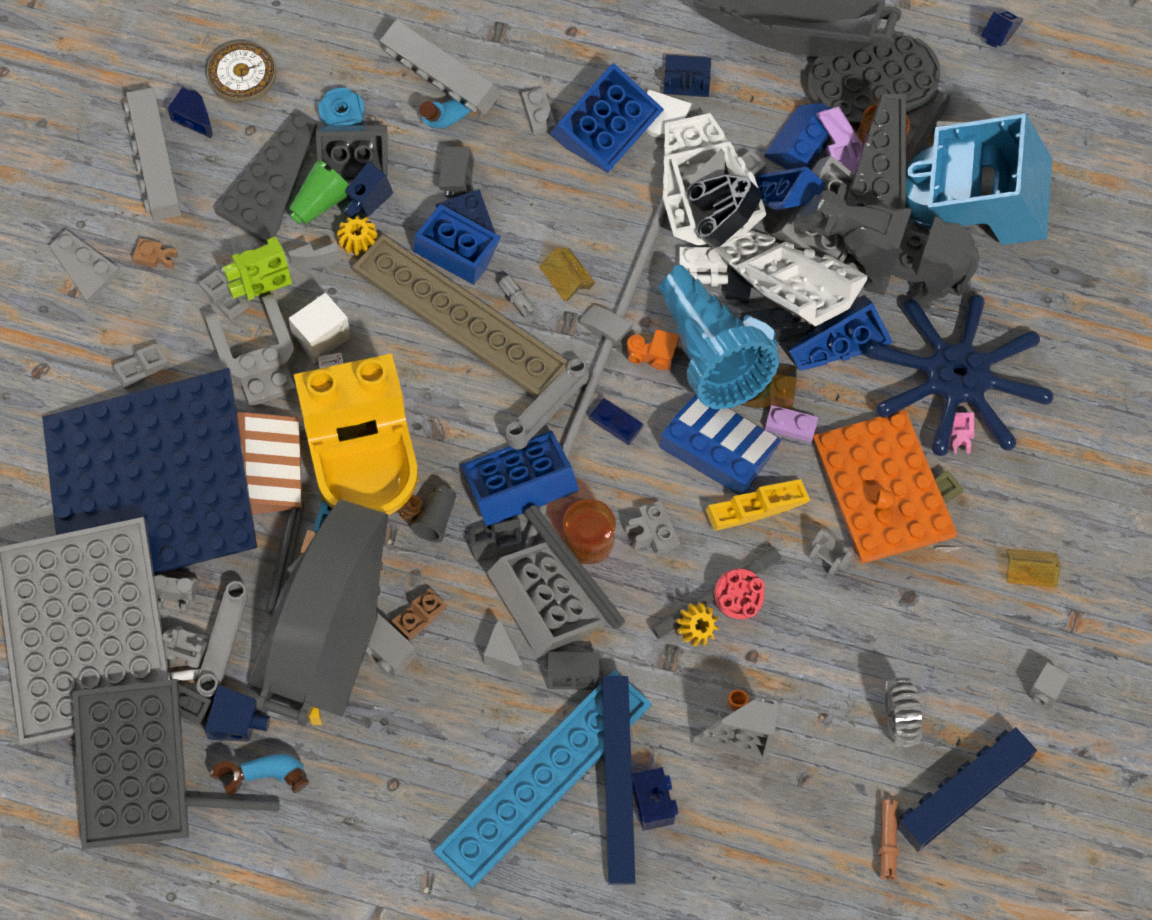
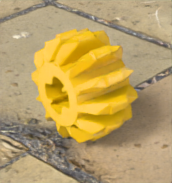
(348, 235)
(705, 628)

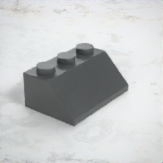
(352, 147)

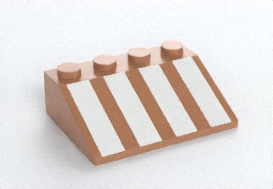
(272, 461)

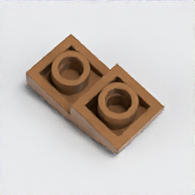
(419, 614)

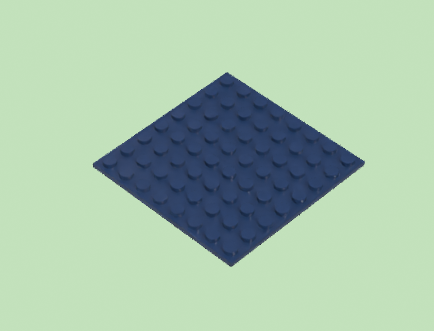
(156, 457)

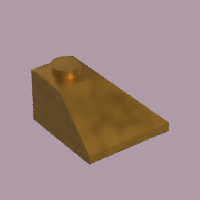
(779, 391)

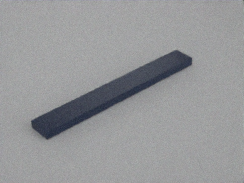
(618, 780)

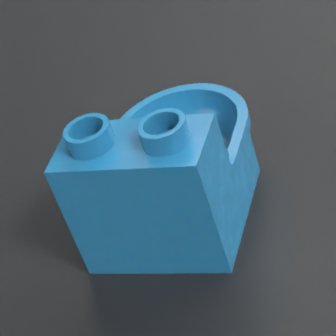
(948, 178)

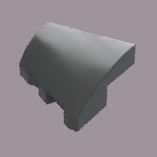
(497, 538)

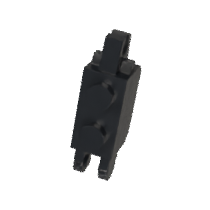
(780, 321)

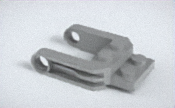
(264, 371)

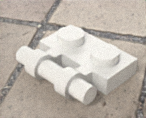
(704, 261)

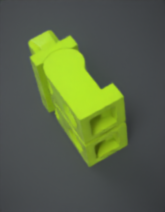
(258, 271)

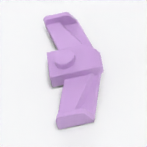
(846, 145)

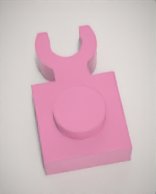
(963, 431)

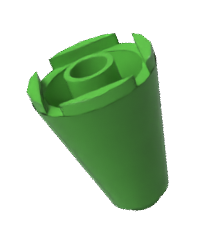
(318, 194)

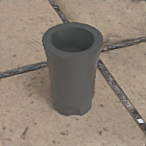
(435, 514)

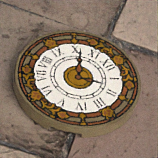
(241, 72)

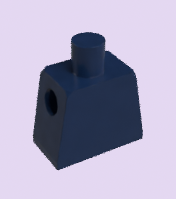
(367, 191)
(234, 717)

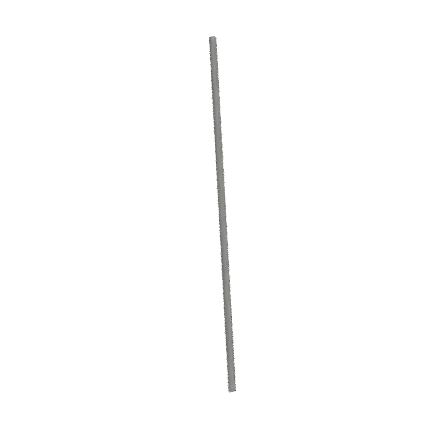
(605, 351)

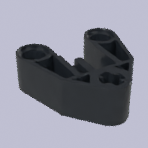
(734, 202)

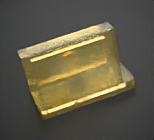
(566, 273)
(1032, 568)

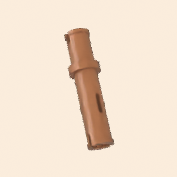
(888, 849)

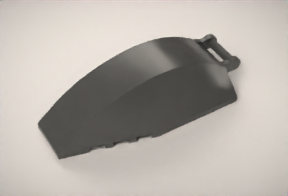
(806, 26)
(324, 616)

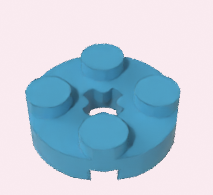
(341, 97)

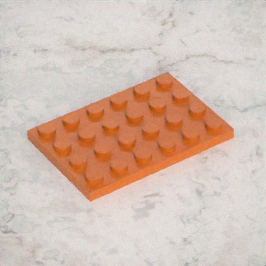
(886, 457)

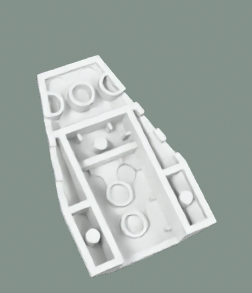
(687, 148)
(794, 278)

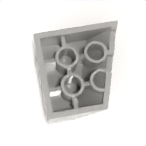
(744, 731)

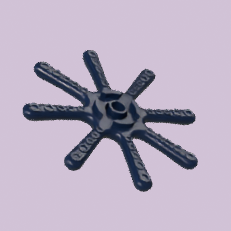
(956, 389)

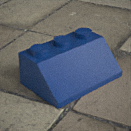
(800, 139)
(456, 244)

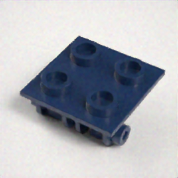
(687, 76)
(471, 207)

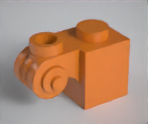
(658, 353)

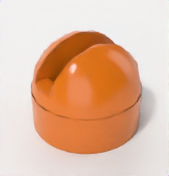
(884, 499)
(737, 699)

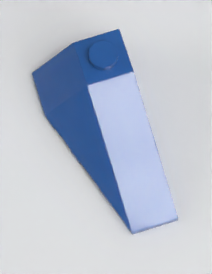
(789, 187)
(841, 336)

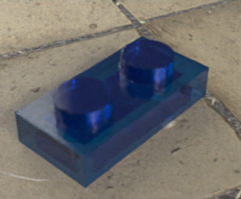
(616, 421)

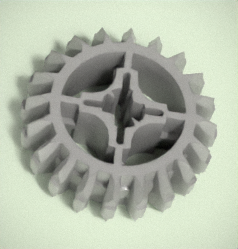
(903, 712)

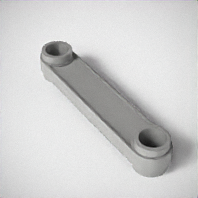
(547, 404)
(222, 639)

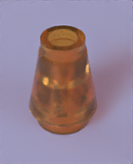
(408, 512)

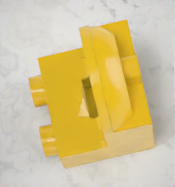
(366, 470)

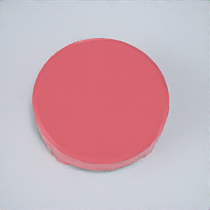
(739, 593)

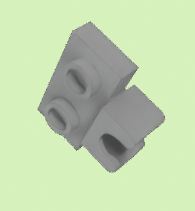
(653, 527)

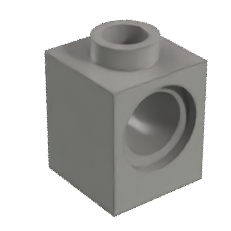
(1048, 685)

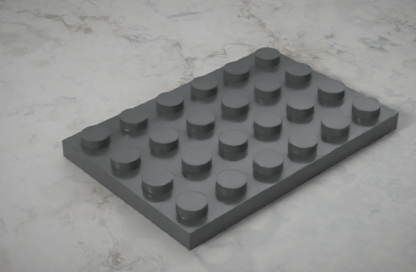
(130, 764)

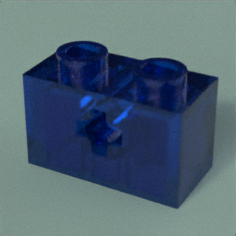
(654, 814)

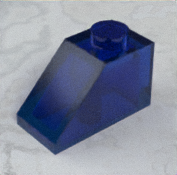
(1001, 28)
(190, 111)

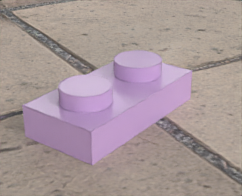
(791, 423)

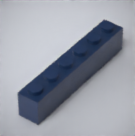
(966, 789)

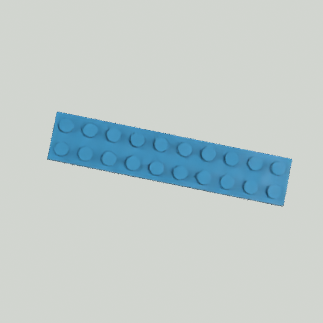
(532, 789)

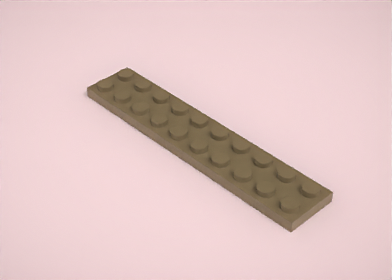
(460, 316)

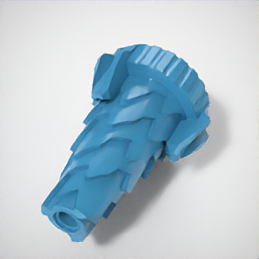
(726, 356)

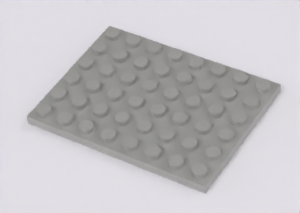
(77, 619)

